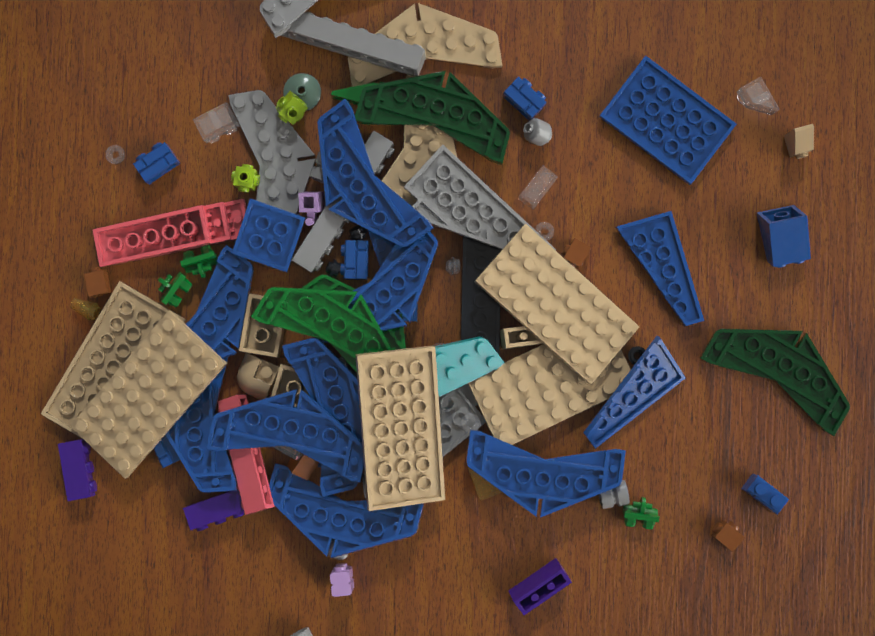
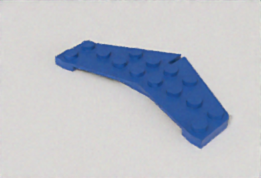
(351, 176)
(398, 283)
(224, 303)
(333, 389)
(279, 423)
(189, 439)
(554, 480)
(332, 518)

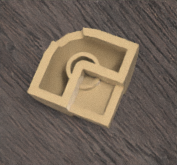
(256, 376)

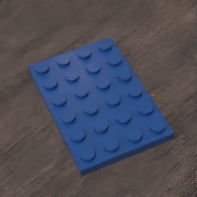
(667, 120)

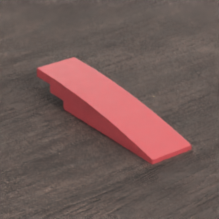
(169, 232)

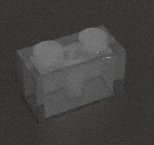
(216, 123)
(538, 187)

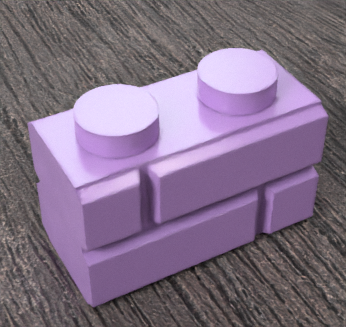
(342, 580)

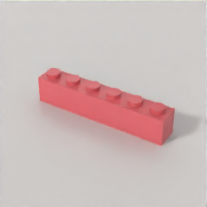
(248, 468)

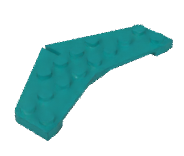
(464, 362)

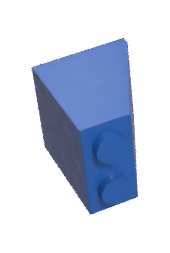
(785, 235)

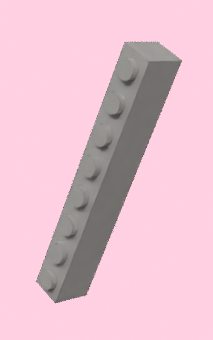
(357, 43)
(330, 224)

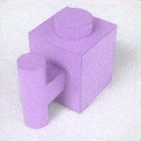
(311, 203)

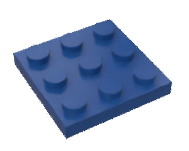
(268, 235)

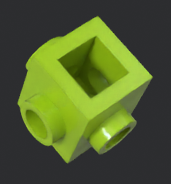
(291, 108)
(252, 178)

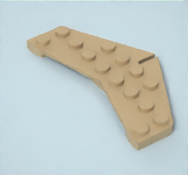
(442, 38)
(419, 147)

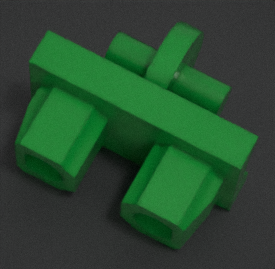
(200, 263)
(179, 282)
(640, 511)

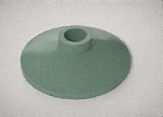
(309, 83)

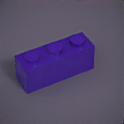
(77, 469)
(214, 510)
(540, 586)

